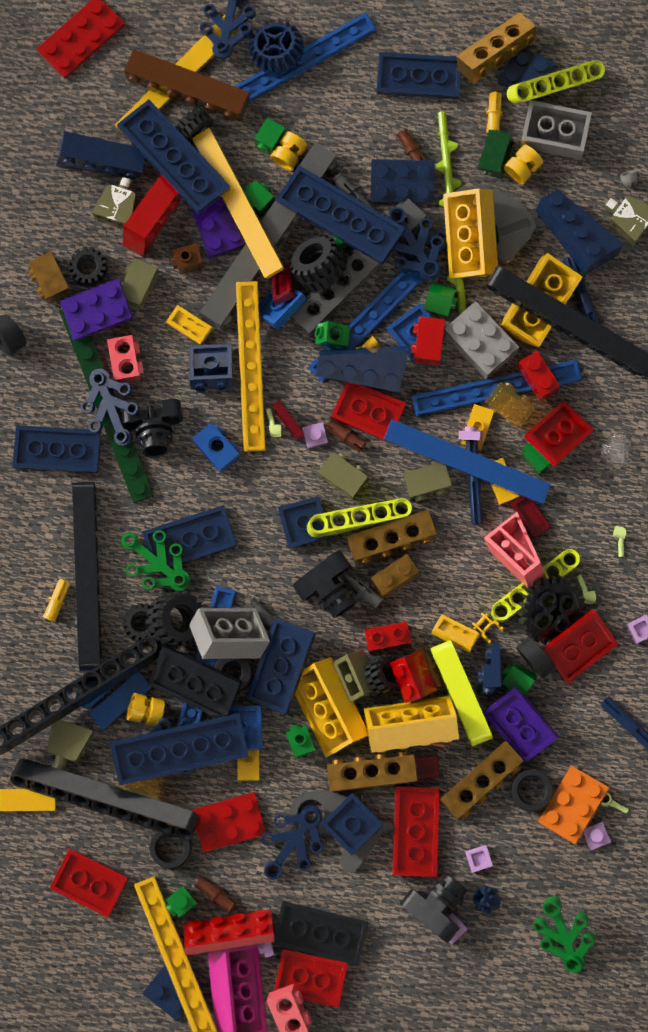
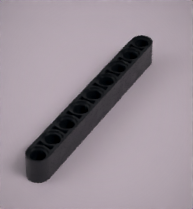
(568, 321)
(86, 575)
(81, 686)
(105, 799)

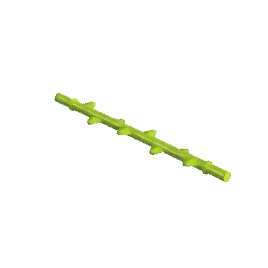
(450, 185)

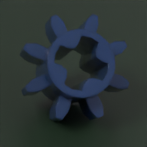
(487, 899)

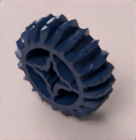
(274, 54)

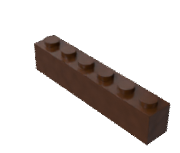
(186, 85)

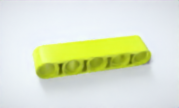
(564, 79)
(351, 524)
(557, 564)
(461, 693)

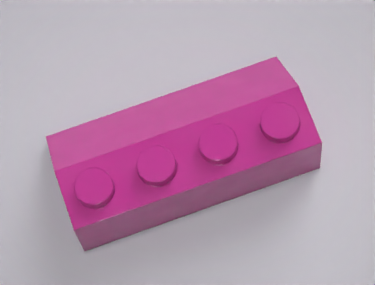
(237, 989)

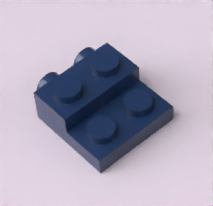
(525, 67)
(210, 367)
(490, 675)

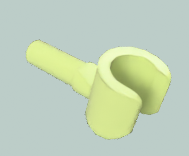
(275, 430)
(620, 532)
(590, 596)
(612, 803)

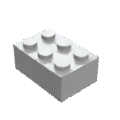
(556, 129)
(481, 340)
(229, 633)

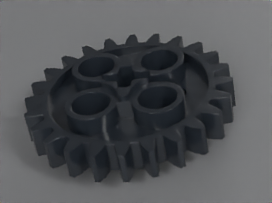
(551, 609)

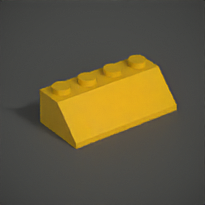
(470, 233)
(555, 280)
(328, 709)
(411, 724)

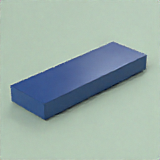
(119, 700)

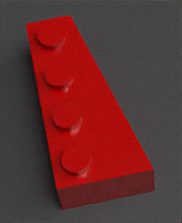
(150, 217)

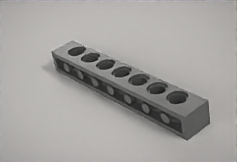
(309, 323)

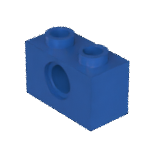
(207, 438)

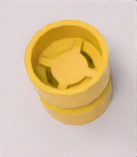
(289, 150)
(526, 161)
(145, 710)

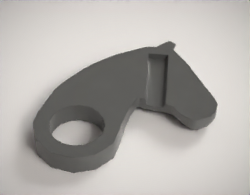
(513, 224)
(330, 802)

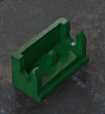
(495, 153)

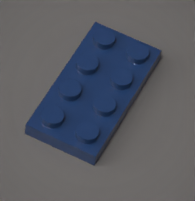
(418, 75)
(56, 449)
(197, 534)
(281, 666)

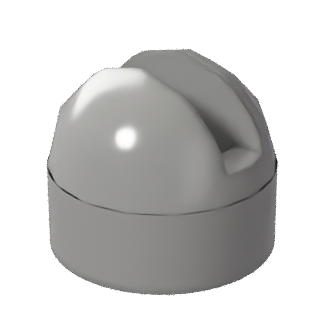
(629, 178)

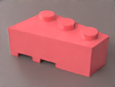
(515, 551)

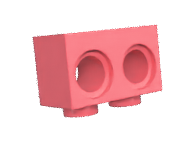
(120, 361)
(284, 1013)

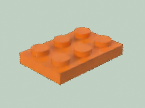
(573, 805)

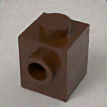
(187, 259)

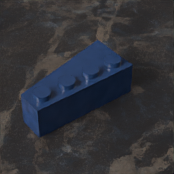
(100, 156)
(578, 232)
(363, 366)

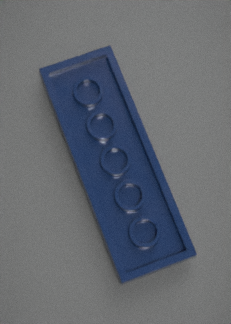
(173, 157)
(340, 215)
(179, 749)

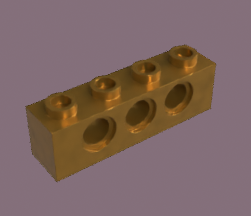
(496, 47)
(421, 521)
(503, 754)
(338, 768)

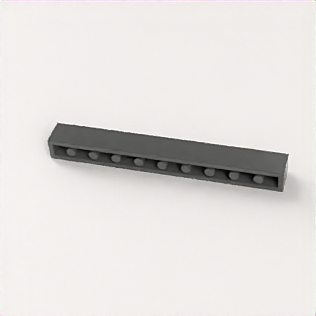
(277, 225)

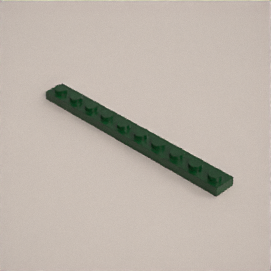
(125, 455)

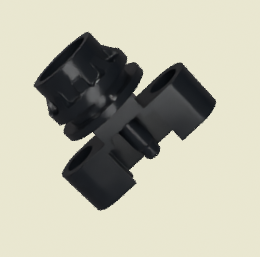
(154, 426)
(324, 580)
(433, 910)

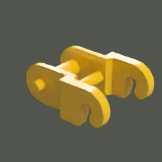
(479, 623)

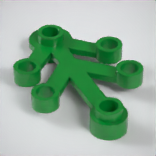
(158, 563)
(563, 936)

